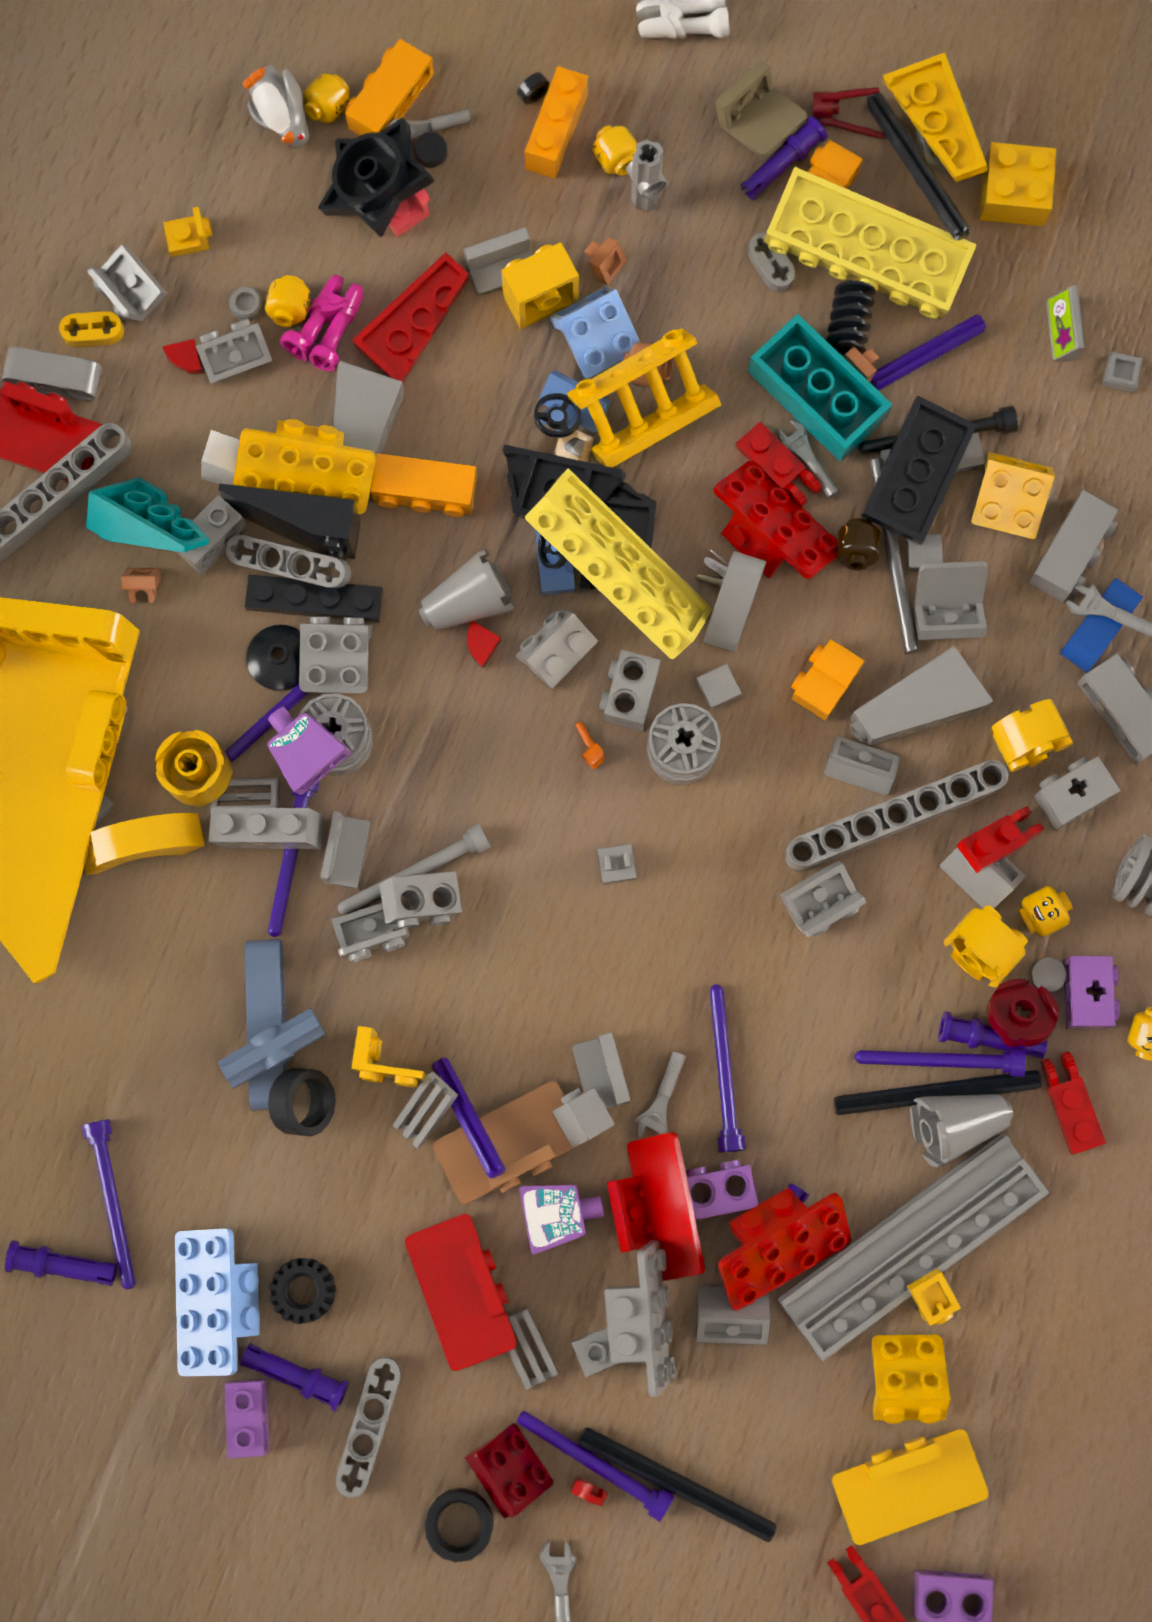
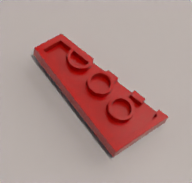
(410, 321)

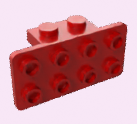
(39, 428)
(772, 524)
(658, 1205)
(780, 1243)
(461, 1292)

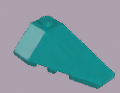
(141, 516)

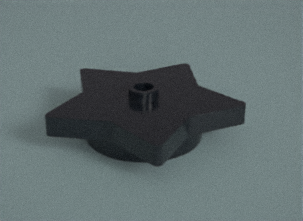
(374, 176)

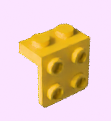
(910, 1378)

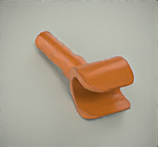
(594, 755)

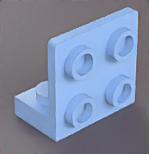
(596, 330)

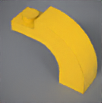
(142, 839)

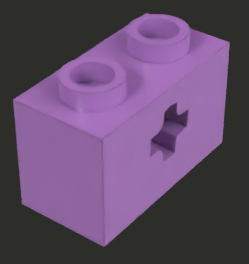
(1080, 1007)

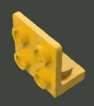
(1012, 495)
(369, 1048)

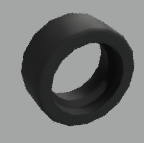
(321, 1106)
(432, 1534)

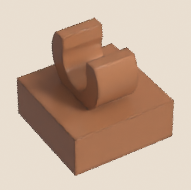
(606, 259)
(863, 363)
(141, 579)

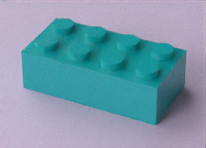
(819, 387)

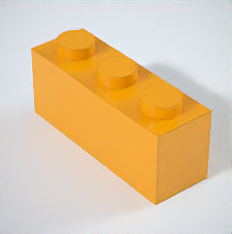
(390, 89)
(556, 122)
(424, 485)

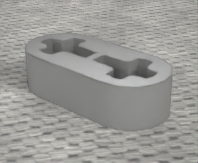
(765, 266)

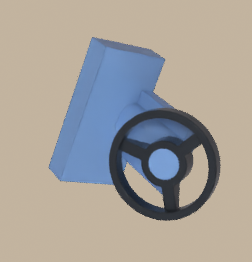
(562, 412)
(554, 569)

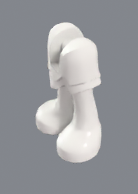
(666, 18)

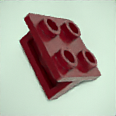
(510, 1471)

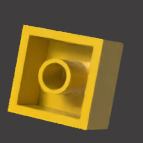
(1018, 184)
(540, 284)

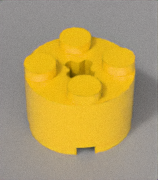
(1030, 735)
(204, 783)
(986, 945)

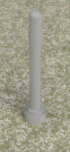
(472, 841)

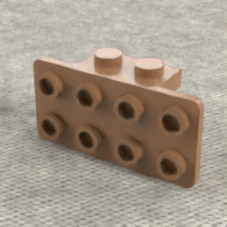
(523, 1136)

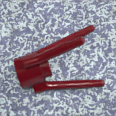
(827, 104)

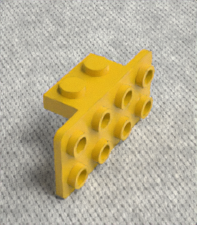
(305, 462)
(909, 1485)

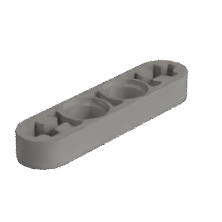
(288, 559)
(370, 1427)

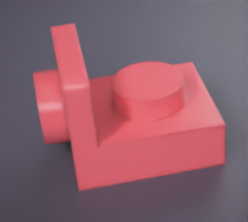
(410, 212)

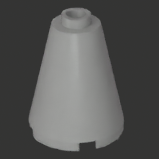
(468, 595)
(957, 1123)

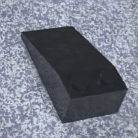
(312, 521)

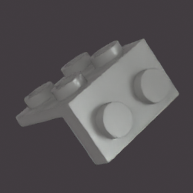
(950, 600)
(334, 655)
(366, 931)

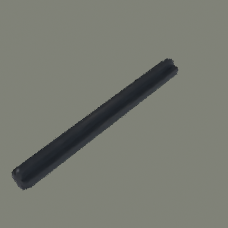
(918, 166)
(906, 1095)
(677, 1484)

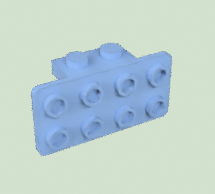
(212, 1302)

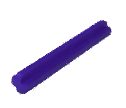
(928, 351)
(470, 1121)

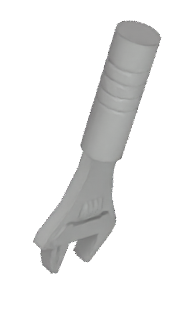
(437, 123)
(799, 445)
(1095, 605)
(656, 1115)
(559, 1570)

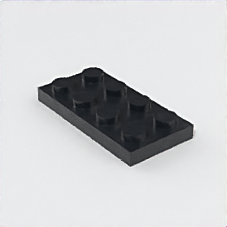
(918, 470)

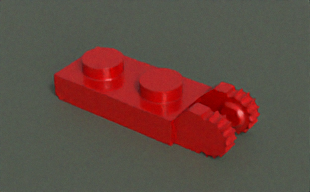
(777, 462)
(998, 840)
(1072, 1106)
(866, 1592)

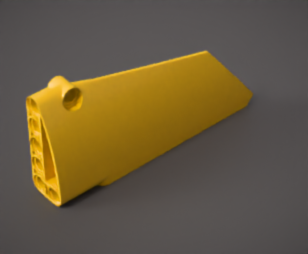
(57, 745)

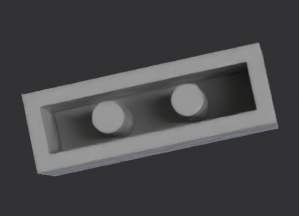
(1074, 547)
(1121, 704)
(266, 828)

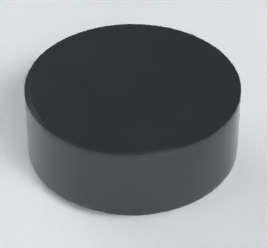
(533, 88)
(431, 149)

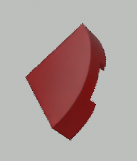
(184, 356)
(481, 643)
(588, 1491)

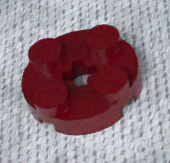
(1016, 1029)

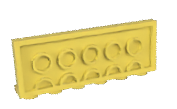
(869, 243)
(620, 564)

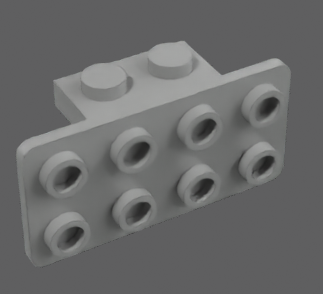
(639, 1321)

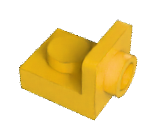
(188, 234)
(934, 1298)

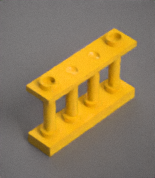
(661, 423)

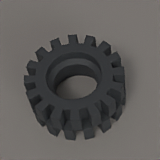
(324, 1290)

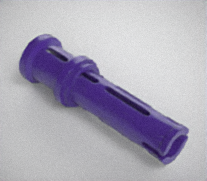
(794, 149)
(976, 1033)
(45, 1262)
(309, 1382)

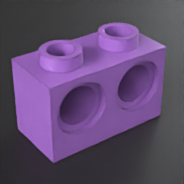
(720, 1201)
(247, 1418)
(954, 1589)

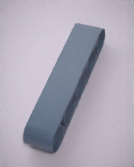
(264, 1006)

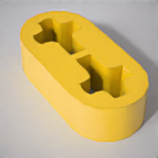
(91, 329)

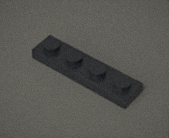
(309, 599)

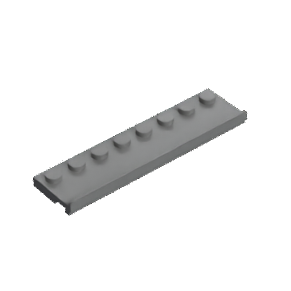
(921, 1235)

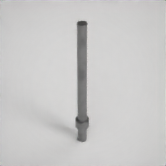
(897, 576)

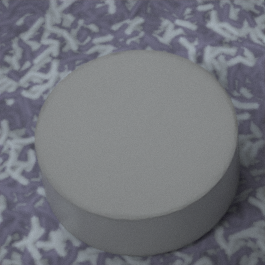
(246, 303)
(1049, 974)

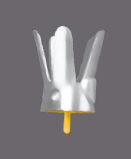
(717, 567)

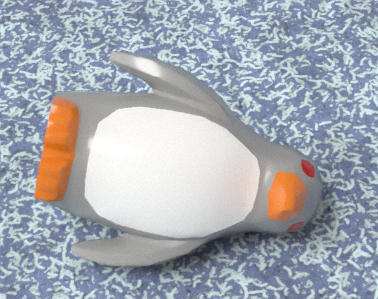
(278, 104)

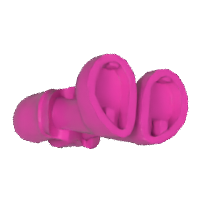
(325, 308)

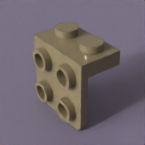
(758, 112)

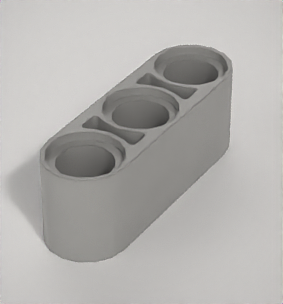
(53, 373)
(734, 601)

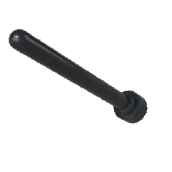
(1003, 420)

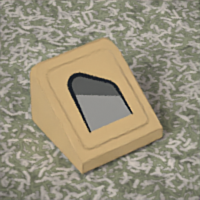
(575, 446)

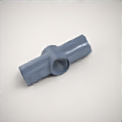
(271, 1048)

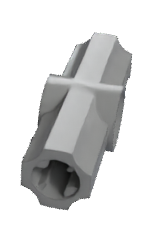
(646, 175)

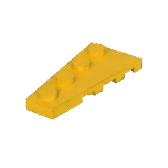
(938, 112)

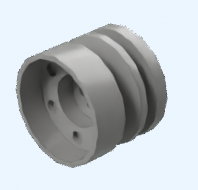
(351, 721)
(676, 761)
(1136, 875)

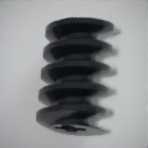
(849, 316)

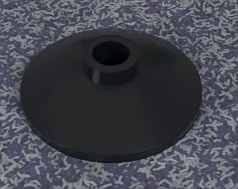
(266, 670)

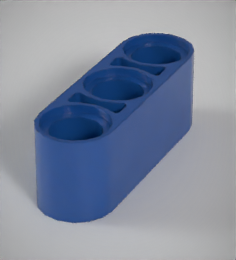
(1098, 631)

